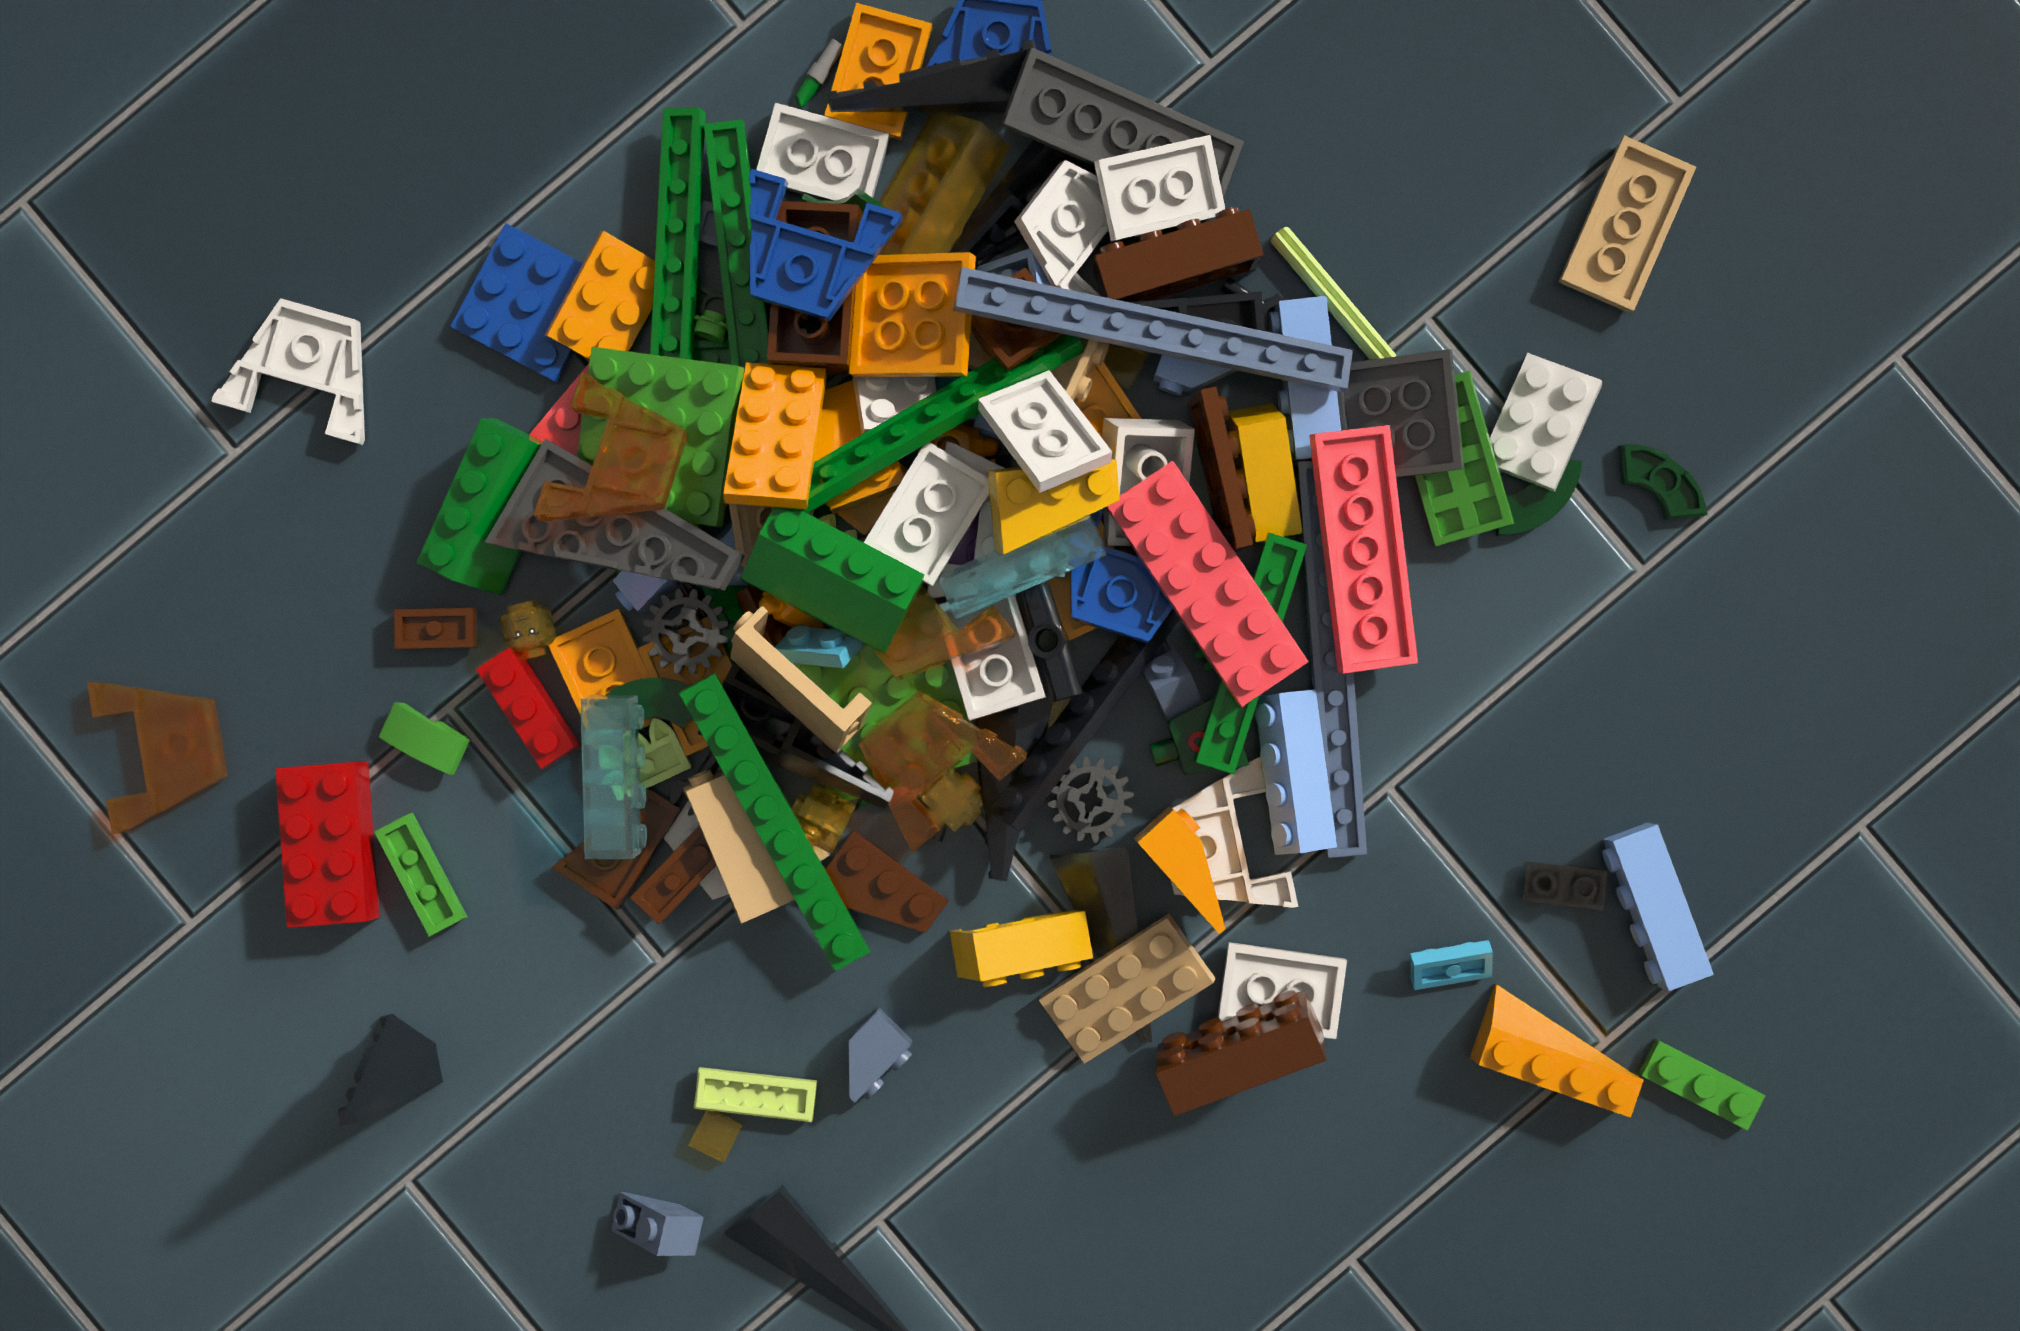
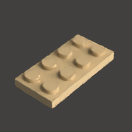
(1627, 224)
(1127, 988)

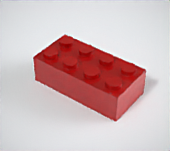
(327, 844)

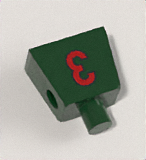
(1184, 741)

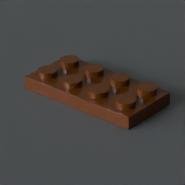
(1217, 455)

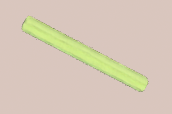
(1337, 302)

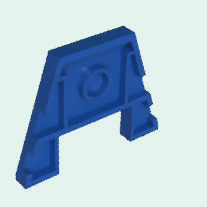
(992, 25)
(803, 266)
(1117, 595)

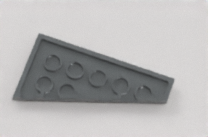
(635, 542)

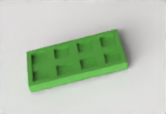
(1471, 498)

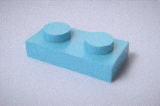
(818, 646)
(1451, 964)

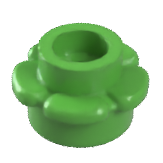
(711, 326)

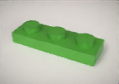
(420, 874)
(1701, 1084)

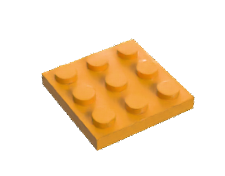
(908, 319)

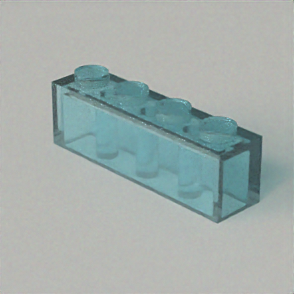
(1001, 576)
(612, 776)

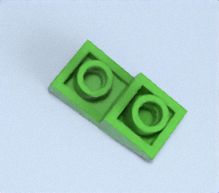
(424, 739)

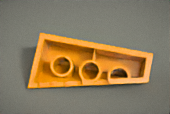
(1539, 1051)

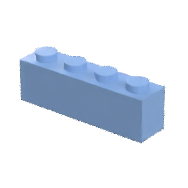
(1306, 407)
(1295, 772)
(1657, 907)

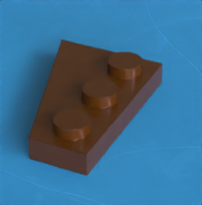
(615, 878)
(882, 886)

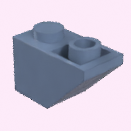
(1171, 681)
(872, 1051)
(657, 1225)

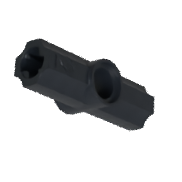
(1057, 666)

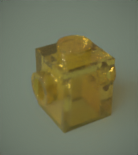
(953, 800)
(823, 817)

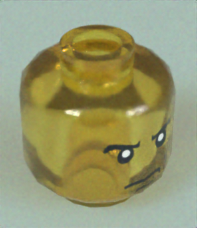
(528, 628)

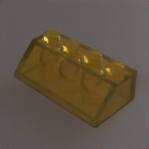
(941, 183)

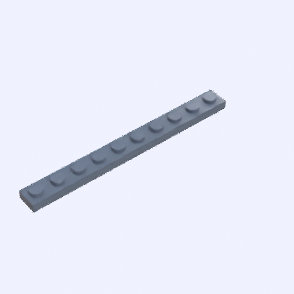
(1152, 329)
(1333, 690)

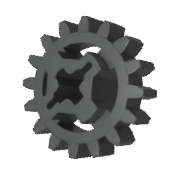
(690, 612)
(1107, 803)

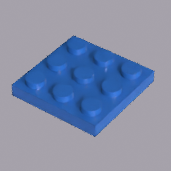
(518, 299)

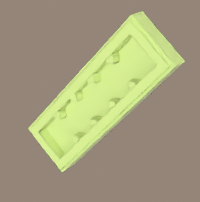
(755, 1094)

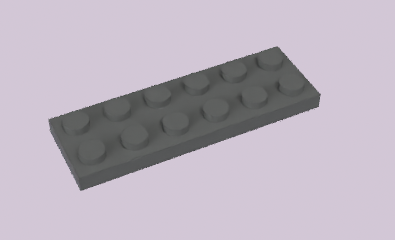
(1098, 118)

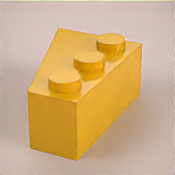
(1267, 469)
(1025, 515)
(1022, 947)

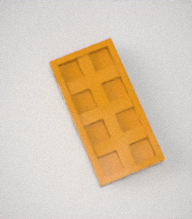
(775, 436)

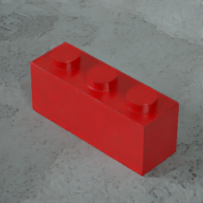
(529, 708)

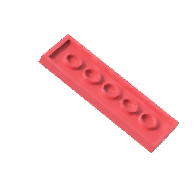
(1363, 549)
(1206, 584)

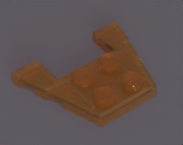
(631, 464)
(931, 638)
(176, 743)
(918, 747)

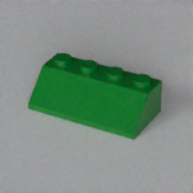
(473, 504)
(832, 577)

